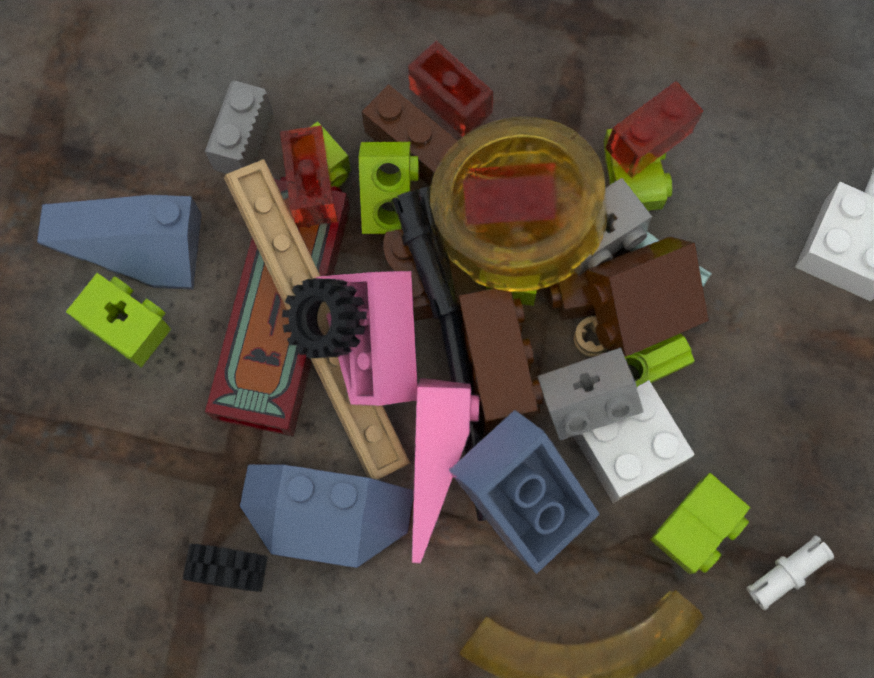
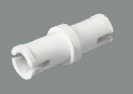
(790, 572)

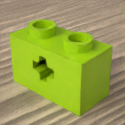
(100, 306)

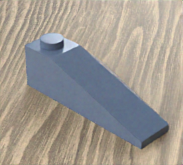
(131, 236)

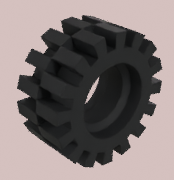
(304, 321)
(225, 567)

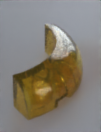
(615, 657)

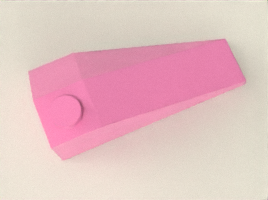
(441, 434)

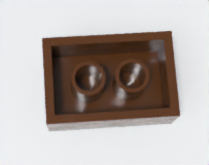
(499, 357)

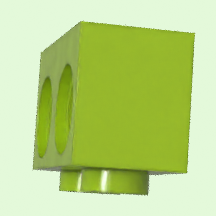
(380, 187)

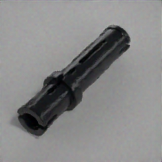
(425, 255)

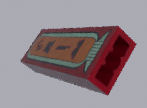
(258, 372)

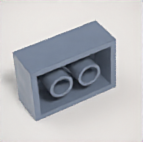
(525, 491)

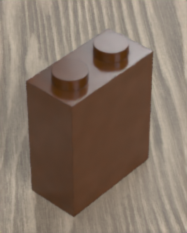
(647, 295)

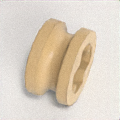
(587, 348)

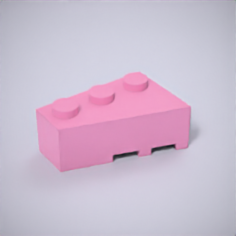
(384, 361)

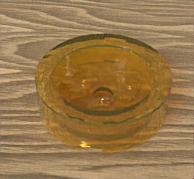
(522, 253)

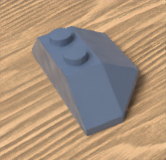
(324, 513)

